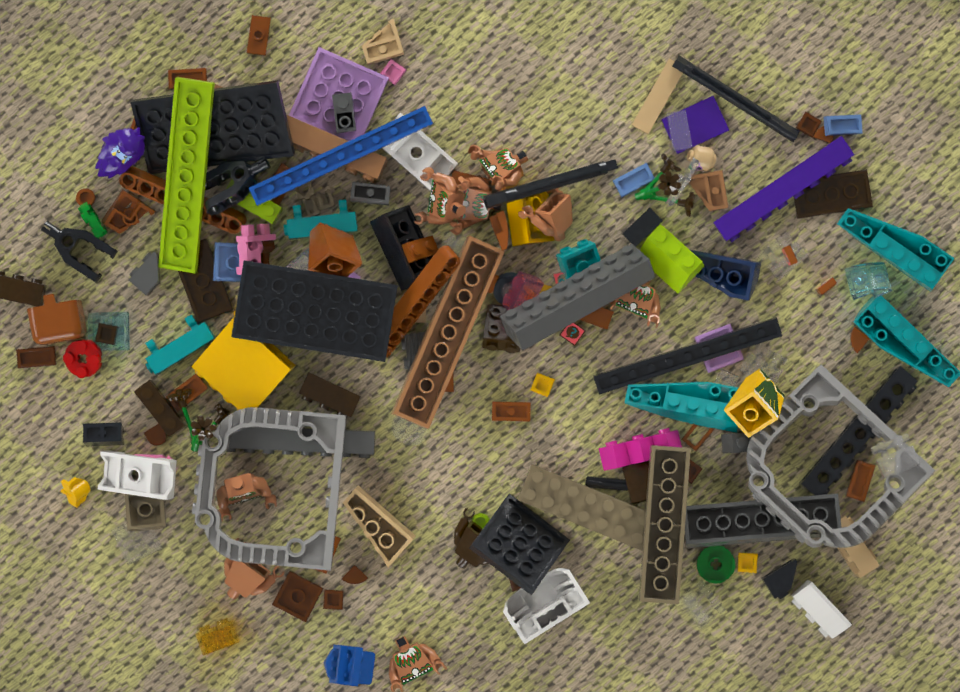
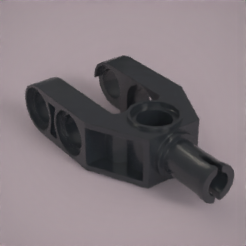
(243, 175)
(65, 252)

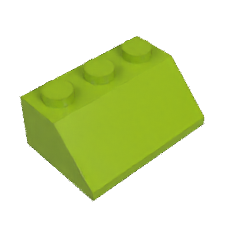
(671, 259)

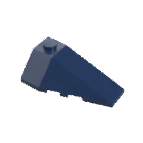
(729, 274)

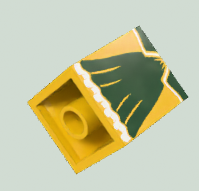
(755, 403)

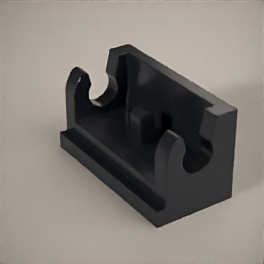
(103, 434)

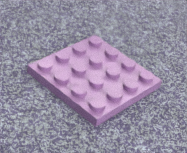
(336, 75)

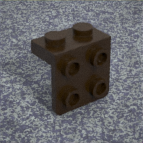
(494, 332)

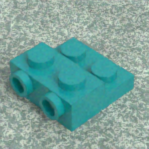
(577, 258)

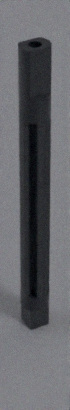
(736, 98)
(549, 183)

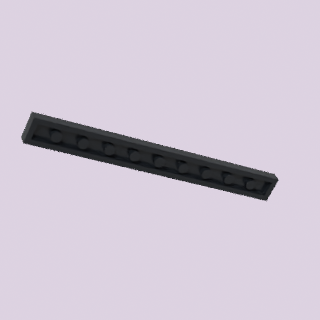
(687, 355)

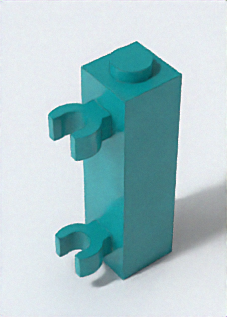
(301, 227)
(180, 348)

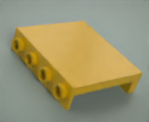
(242, 368)

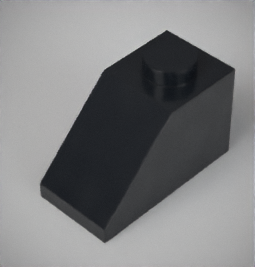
(781, 579)

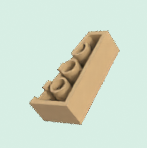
(379, 525)

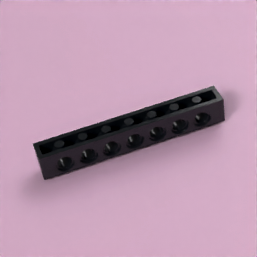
(810, 481)

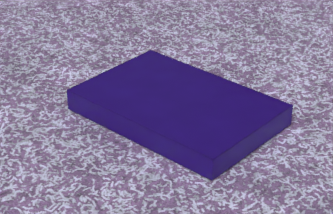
(704, 122)

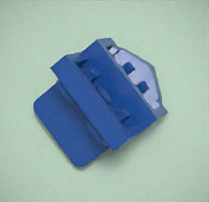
(349, 665)

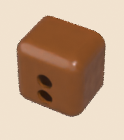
(57, 321)

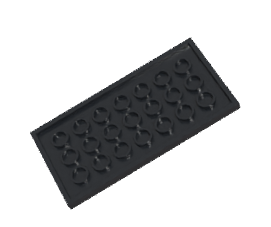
(245, 125)
(314, 311)

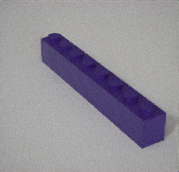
(784, 188)

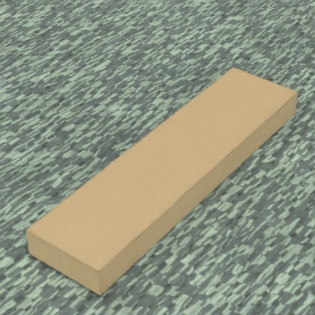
(657, 98)

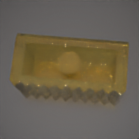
(217, 637)

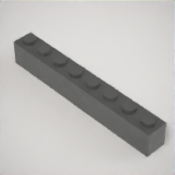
(289, 441)

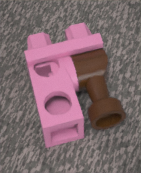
(254, 246)

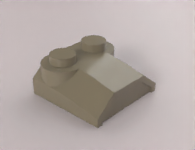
(144, 513)

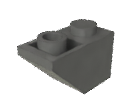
(344, 112)
(147, 275)
(734, 442)

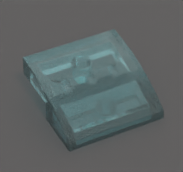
(868, 279)
(112, 318)

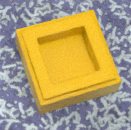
(542, 384)
(747, 562)

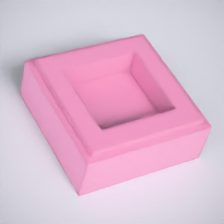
(393, 71)

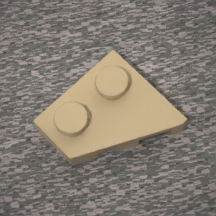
(383, 45)

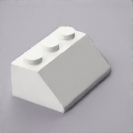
(820, 610)

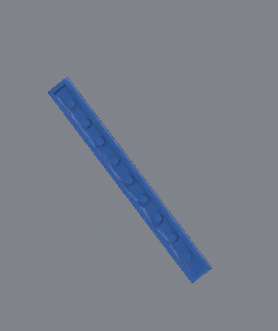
(341, 156)

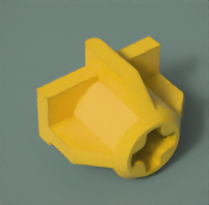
(75, 490)

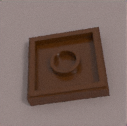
(297, 596)

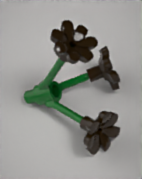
(668, 184)
(202, 427)

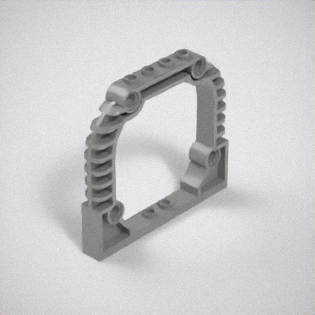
(825, 390)
(315, 551)

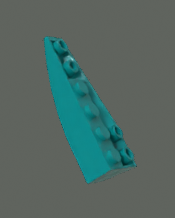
(901, 248)
(902, 340)
(687, 402)

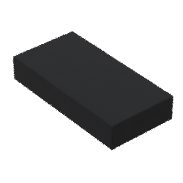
(642, 227)

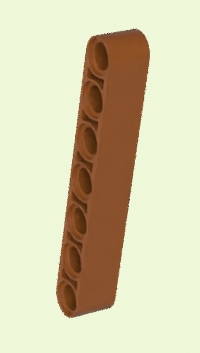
(156, 194)
(421, 294)

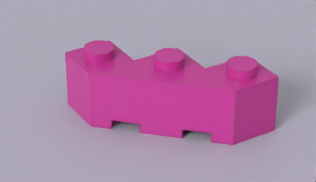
(637, 449)

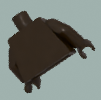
(464, 536)

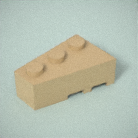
(859, 557)

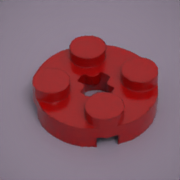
(75, 365)

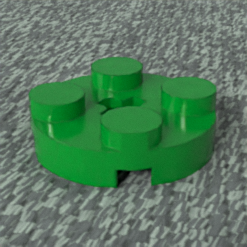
(90, 216)
(707, 571)

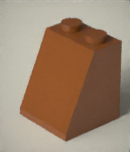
(332, 251)

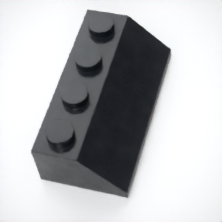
(393, 231)

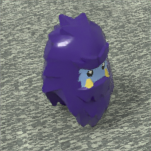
(120, 152)

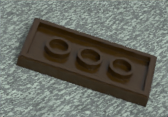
(835, 195)
(205, 296)

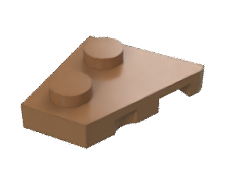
(711, 189)

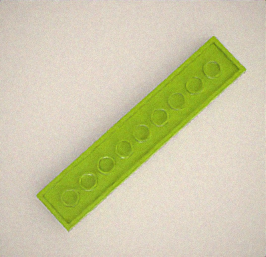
(186, 174)

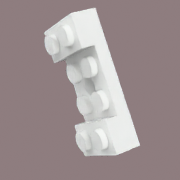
(431, 156)
(154, 480)

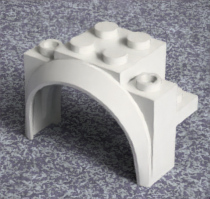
(546, 605)

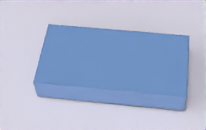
(843, 125)
(633, 180)

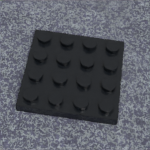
(519, 544)

